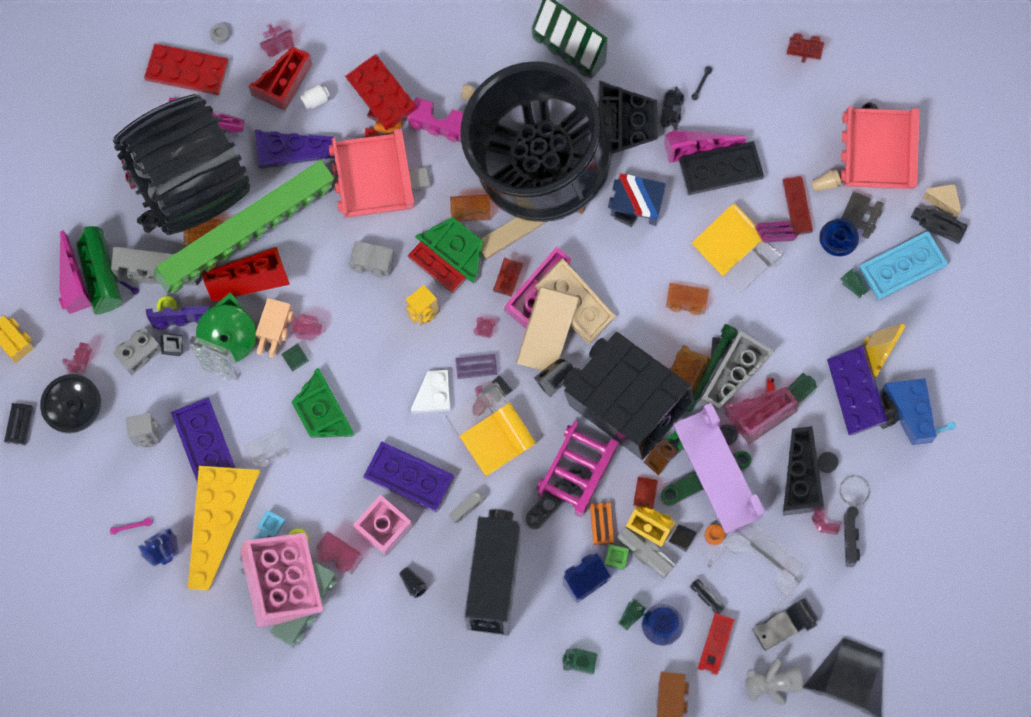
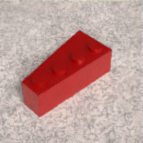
(246, 275)

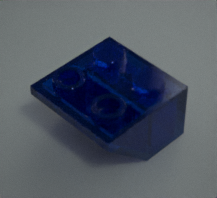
(585, 577)

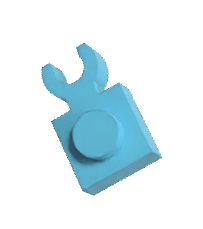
(269, 525)

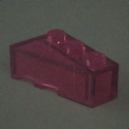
(761, 414)

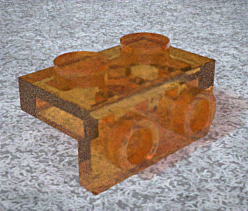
(690, 366)

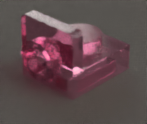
(81, 358)

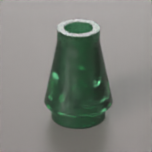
(853, 282)
(631, 614)

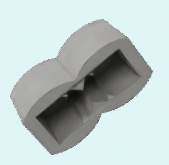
(371, 259)

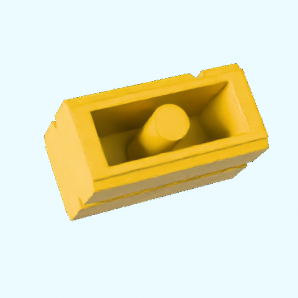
(12, 341)

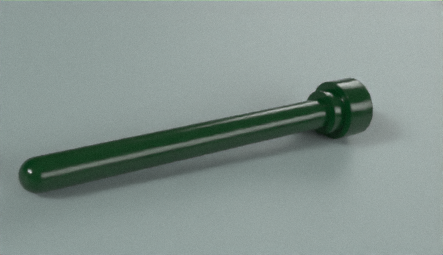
(728, 333)

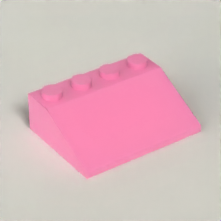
(280, 579)

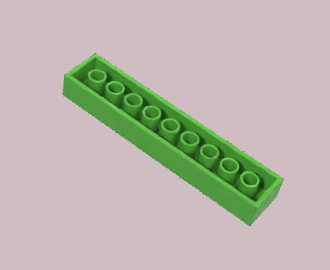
(243, 227)

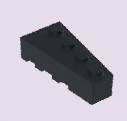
(803, 481)

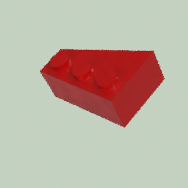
(283, 79)

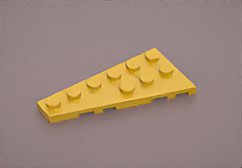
(218, 509)

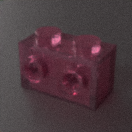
(339, 552)

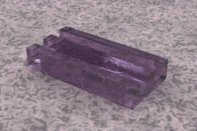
(477, 366)

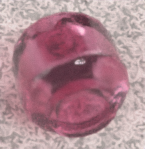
(306, 327)

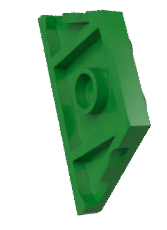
(456, 246)
(320, 410)

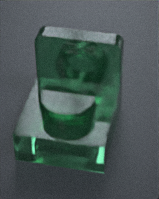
(579, 660)

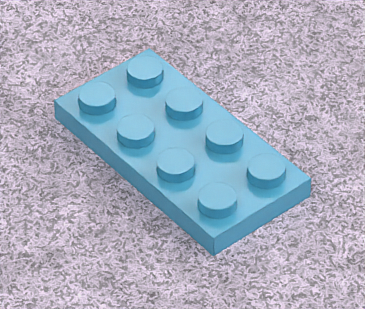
(903, 266)

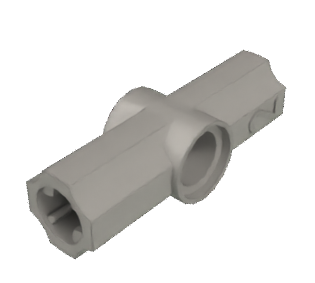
(646, 552)

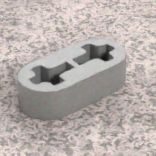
(466, 507)

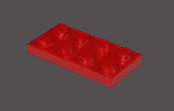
(186, 69)
(381, 92)

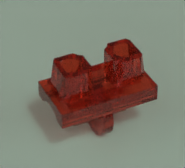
(805, 48)
(508, 277)

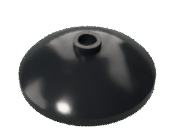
(64, 393)

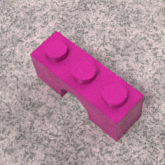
(423, 119)

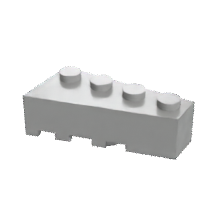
(138, 265)
(736, 367)

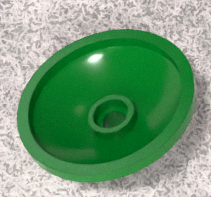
(233, 323)

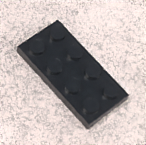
(721, 168)

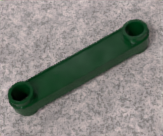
(691, 485)

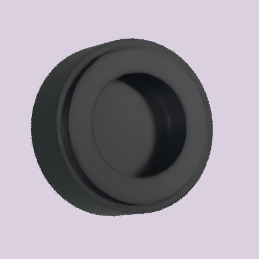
(730, 433)
(827, 462)

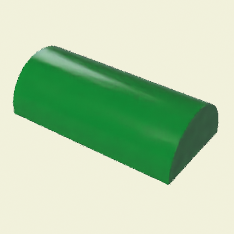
(97, 270)

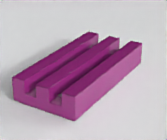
(775, 230)

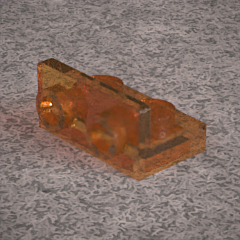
(687, 299)

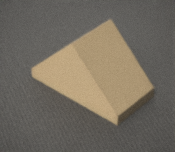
(945, 199)

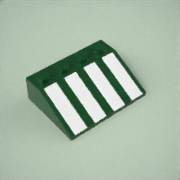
(570, 38)

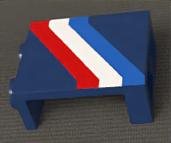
(637, 197)

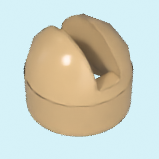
(467, 91)

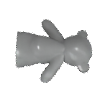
(774, 681)

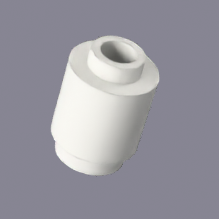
(315, 96)

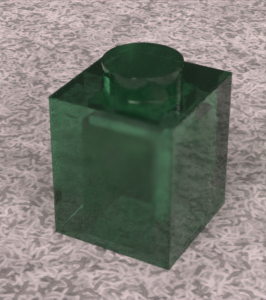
(802, 388)

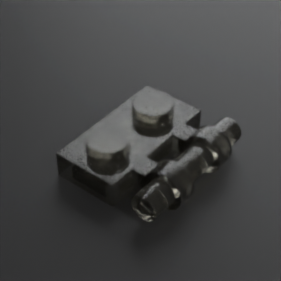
(855, 210)

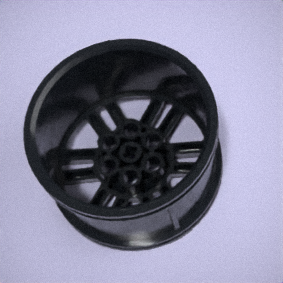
(557, 188)

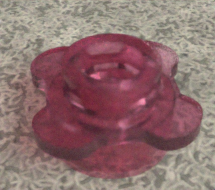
(484, 332)

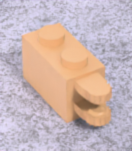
(273, 325)

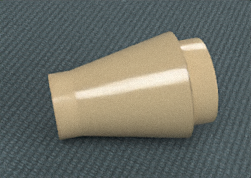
(827, 181)

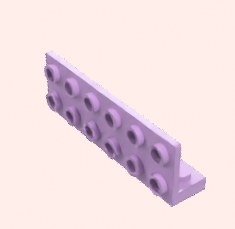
(718, 470)

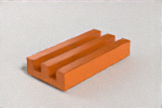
(600, 507)

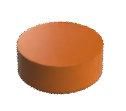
(714, 534)

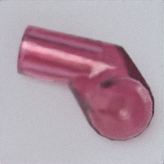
(822, 525)

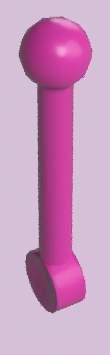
(147, 522)

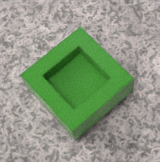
(616, 557)

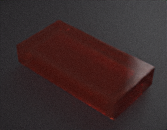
(645, 492)

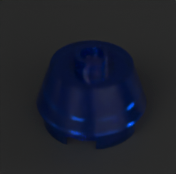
(839, 237)
(160, 548)
(662, 624)

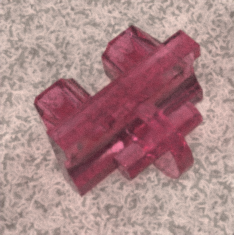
(269, 44)

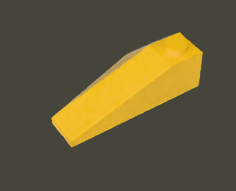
(881, 345)

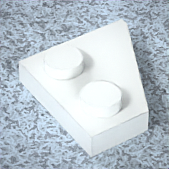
(433, 393)

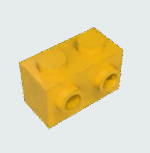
(421, 306)
(651, 524)

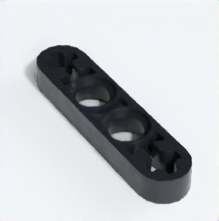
(558, 502)

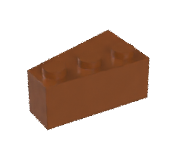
(671, 695)

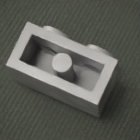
(137, 351)
(143, 430)

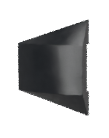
(627, 116)
(851, 676)

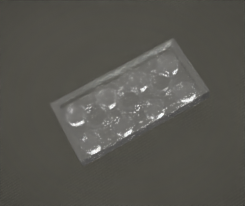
(215, 358)

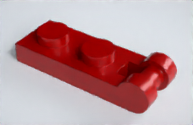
(716, 643)

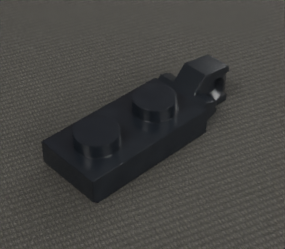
(940, 224)

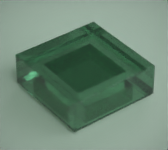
(295, 357)

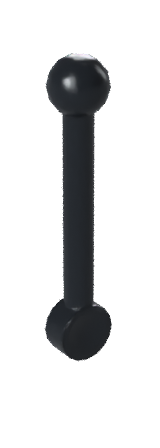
(708, 70)

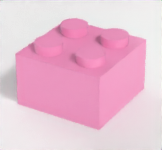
(383, 525)

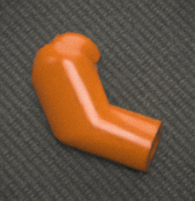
(378, 127)

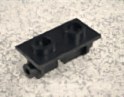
(674, 100)

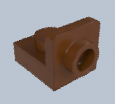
(660, 456)

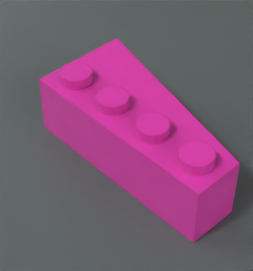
(522, 302)

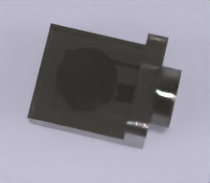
(890, 410)

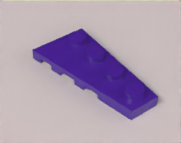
(283, 149)

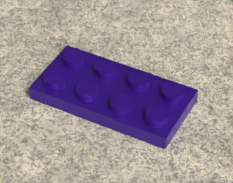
(857, 390)
(202, 436)
(408, 476)

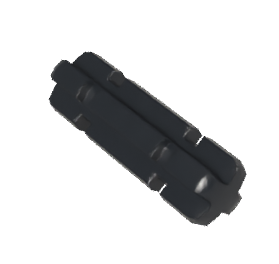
(707, 596)

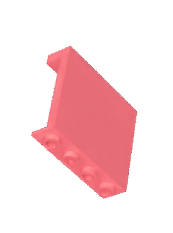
(880, 148)
(372, 175)

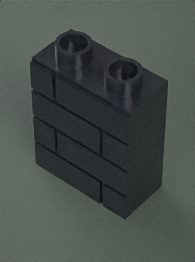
(628, 394)
(493, 573)

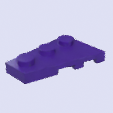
(171, 317)

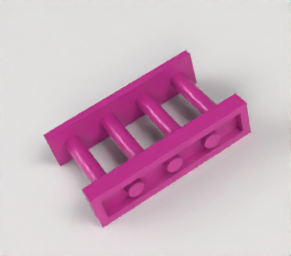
(597, 467)

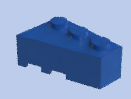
(914, 409)

